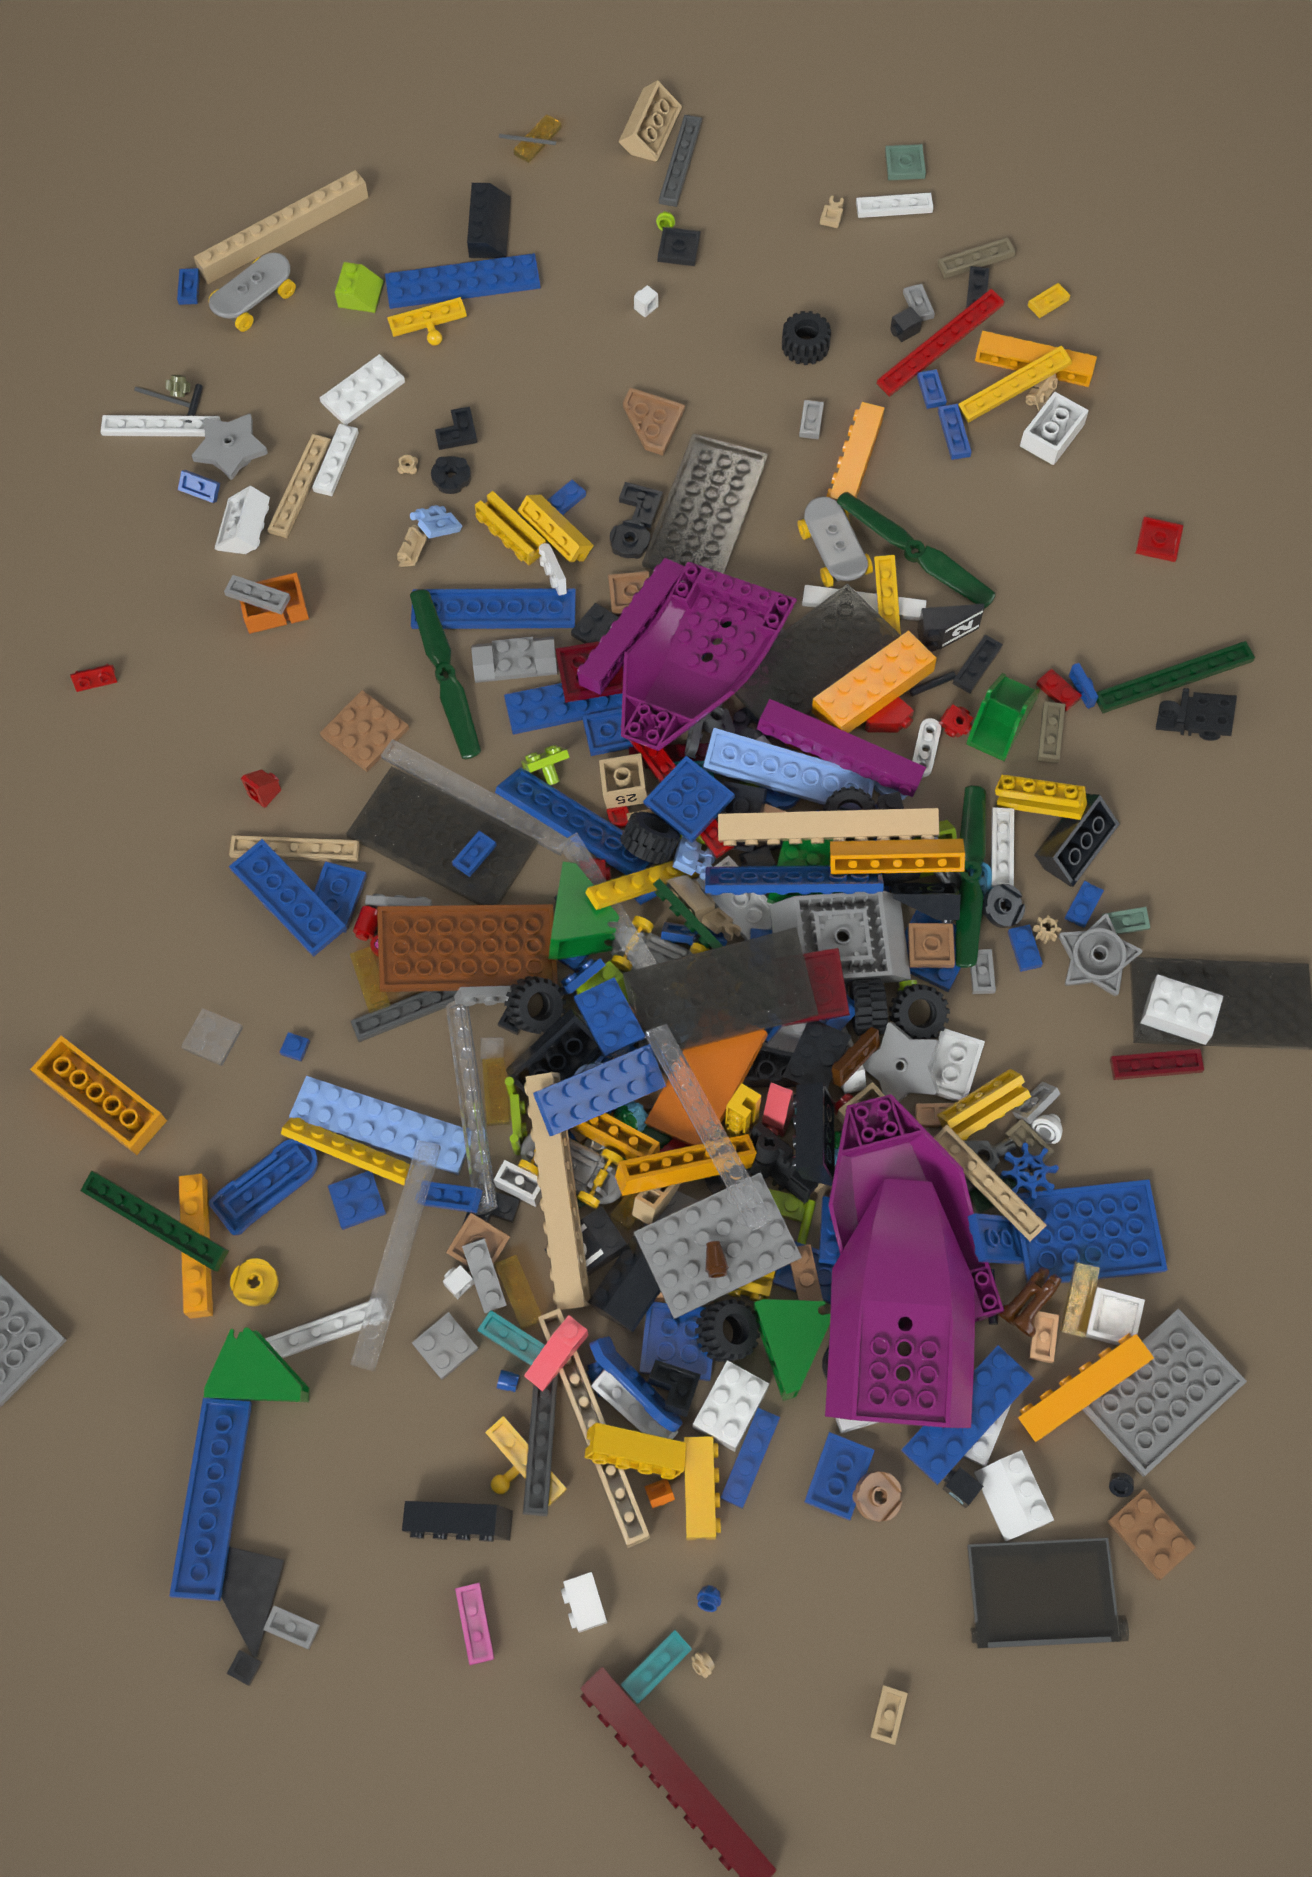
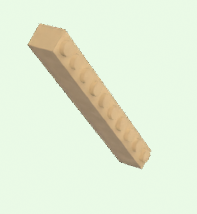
(281, 227)
(827, 826)
(559, 1204)
(587, 1414)

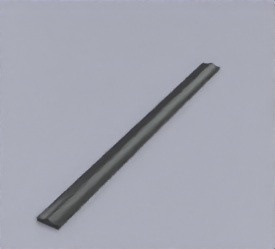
(527, 139)
(162, 397)

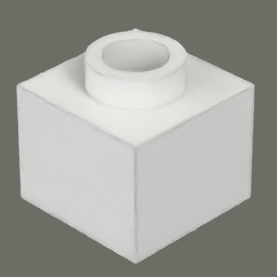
(645, 301)
(458, 1281)

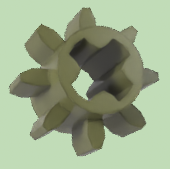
(178, 385)

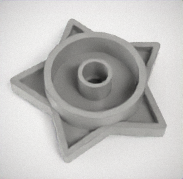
(229, 445)
(1103, 940)
(917, 1060)

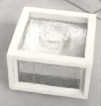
(1114, 1316)

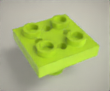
(546, 761)

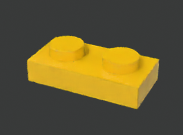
(1048, 300)

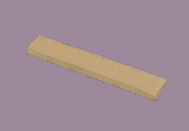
(299, 486)
(300, 848)
(990, 1184)

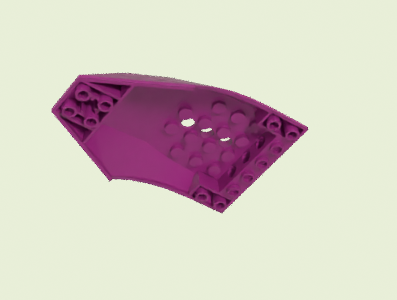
(664, 673)
(889, 1143)
(893, 1268)

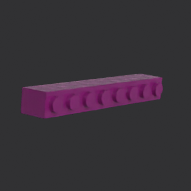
(634, 620)
(841, 748)

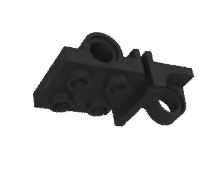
(1202, 714)
(775, 1160)

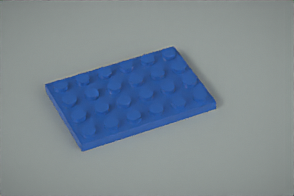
(1096, 1226)

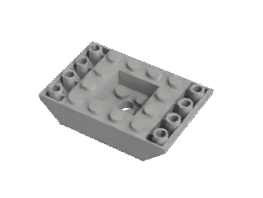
(870, 920)

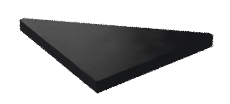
(250, 1592)

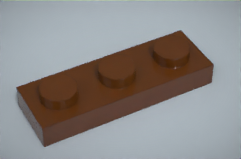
(855, 1056)

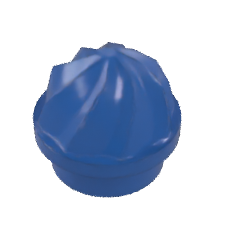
(709, 1598)

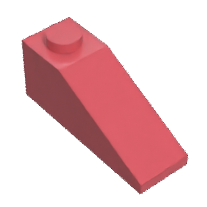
(778, 1109)
(556, 1352)

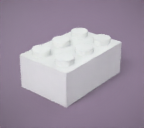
(1054, 428)
(1181, 1009)
(730, 1405)

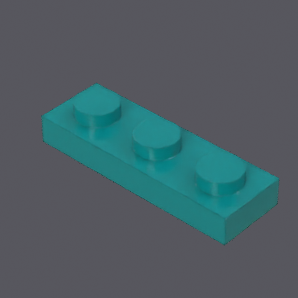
(511, 1337)
(656, 1667)

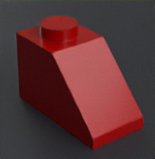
(890, 718)
(261, 786)

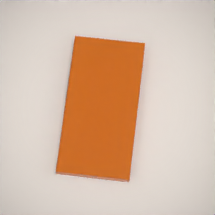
(720, 1071)

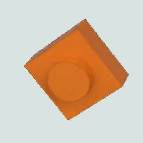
(659, 1493)

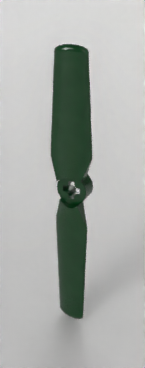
(930, 559)
(451, 691)
(971, 896)

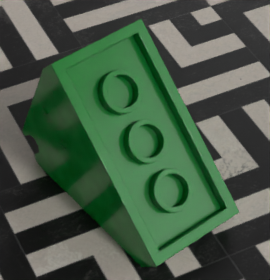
(1001, 716)
(577, 924)
(791, 1339)
(253, 1371)

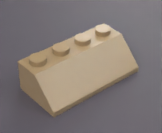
(650, 122)

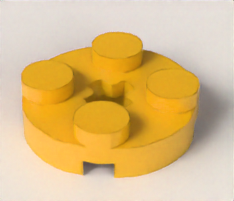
(247, 1271)

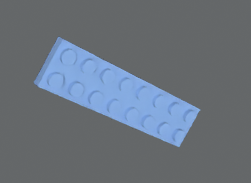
(780, 768)
(378, 1123)

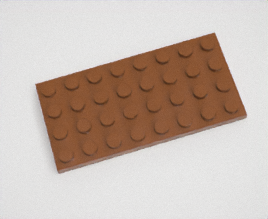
(463, 946)

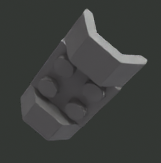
(514, 659)

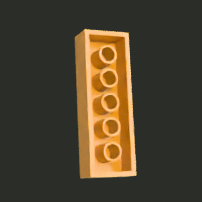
(874, 683)
(98, 1095)

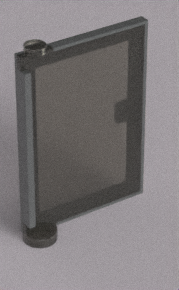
(1044, 1594)

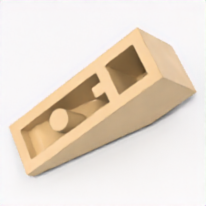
(652, 1203)

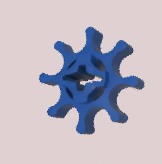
(1035, 1165)

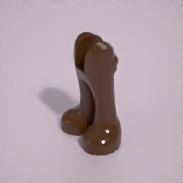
(1043, 1294)

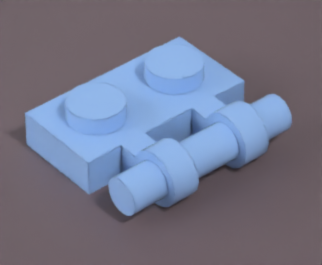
(436, 521)
(688, 855)

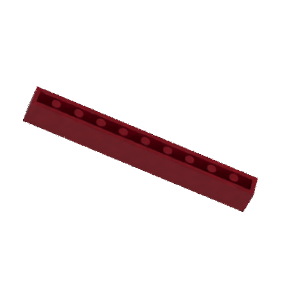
(675, 1776)

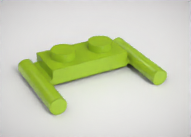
(517, 1110)
(794, 1209)

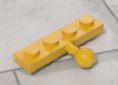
(427, 318)
(516, 1451)

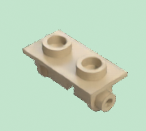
(1041, 395)
(410, 552)

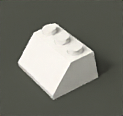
(243, 521)
(1013, 1496)

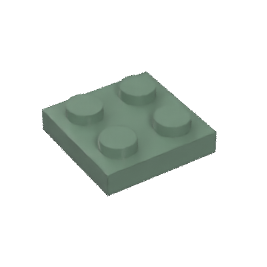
(905, 162)

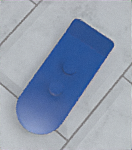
(264, 1185)
(634, 1383)

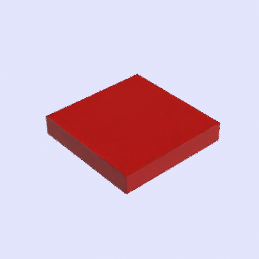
(1159, 539)

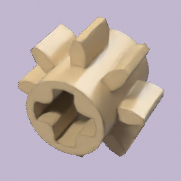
(1052, 929)

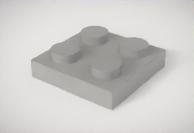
(445, 1346)

